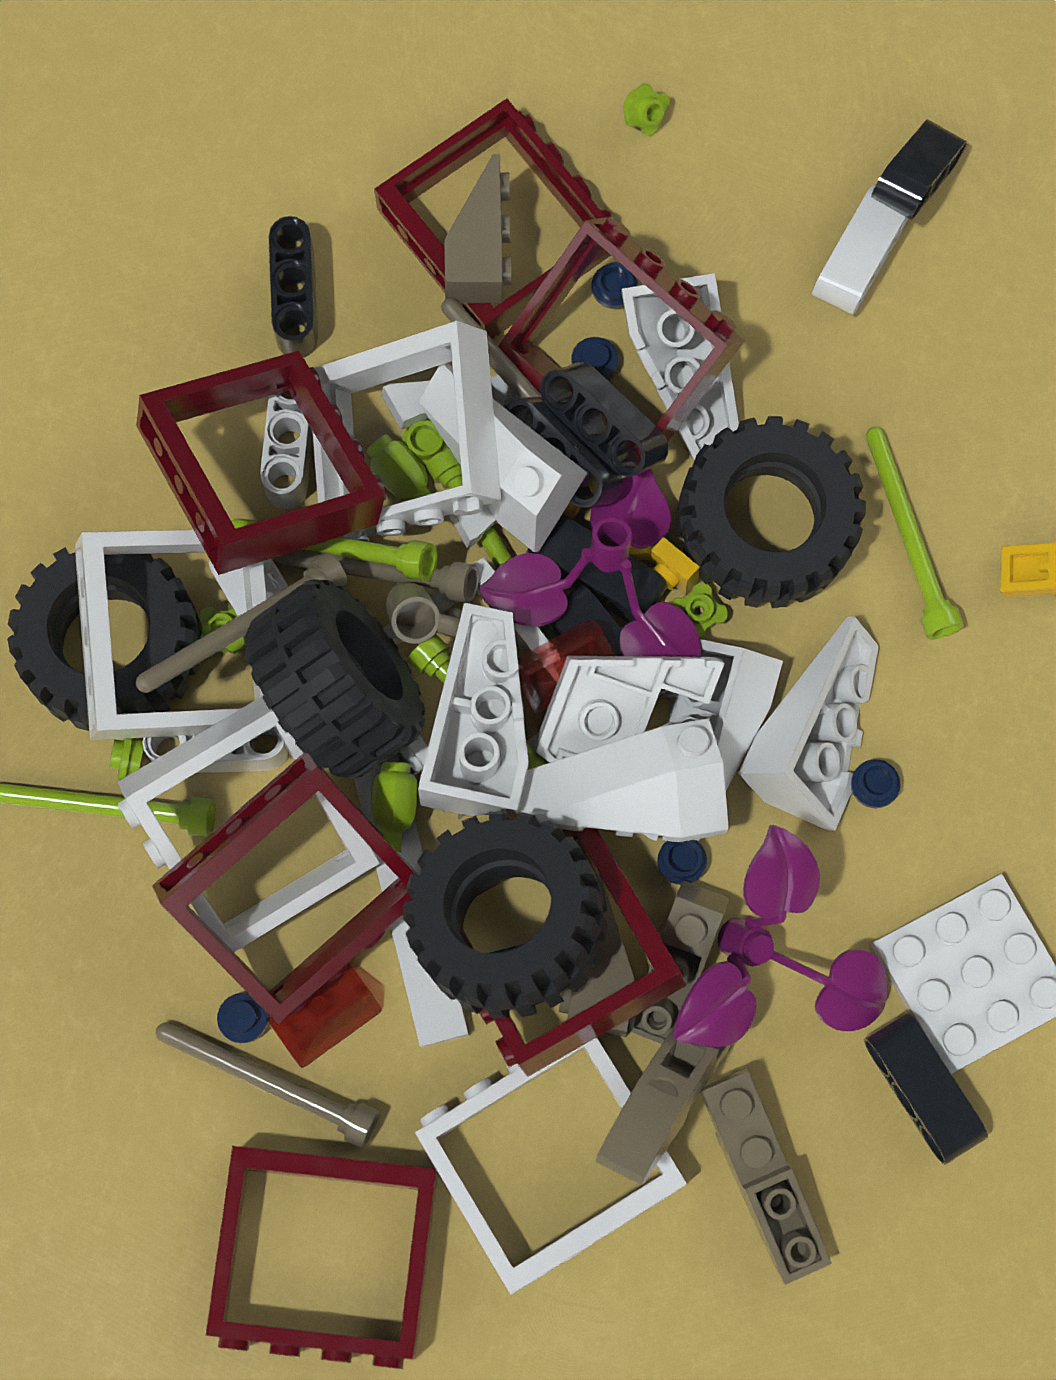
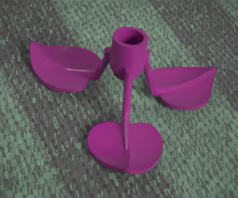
(638, 519)
(778, 881)

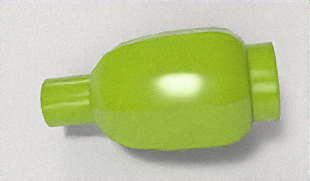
(398, 468)
(394, 801)

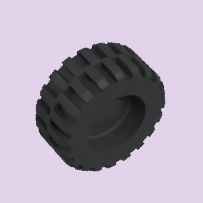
(781, 453)
(54, 603)
(334, 679)
(467, 866)

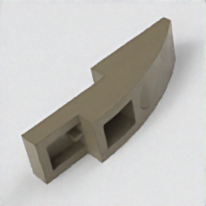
(658, 1107)
(764, 1177)

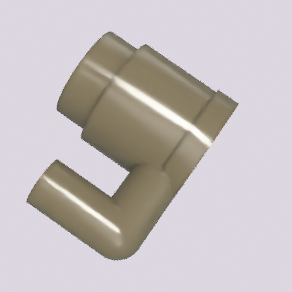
(416, 616)

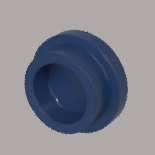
(608, 283)
(597, 353)
(875, 783)
(682, 861)
(241, 1018)

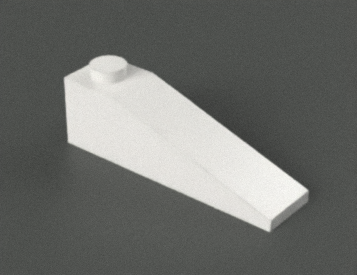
(673, 354)
(532, 473)
(737, 703)
(478, 735)
(808, 741)
(644, 784)

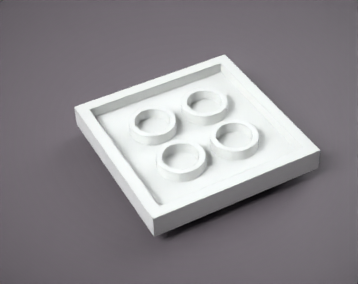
(972, 973)

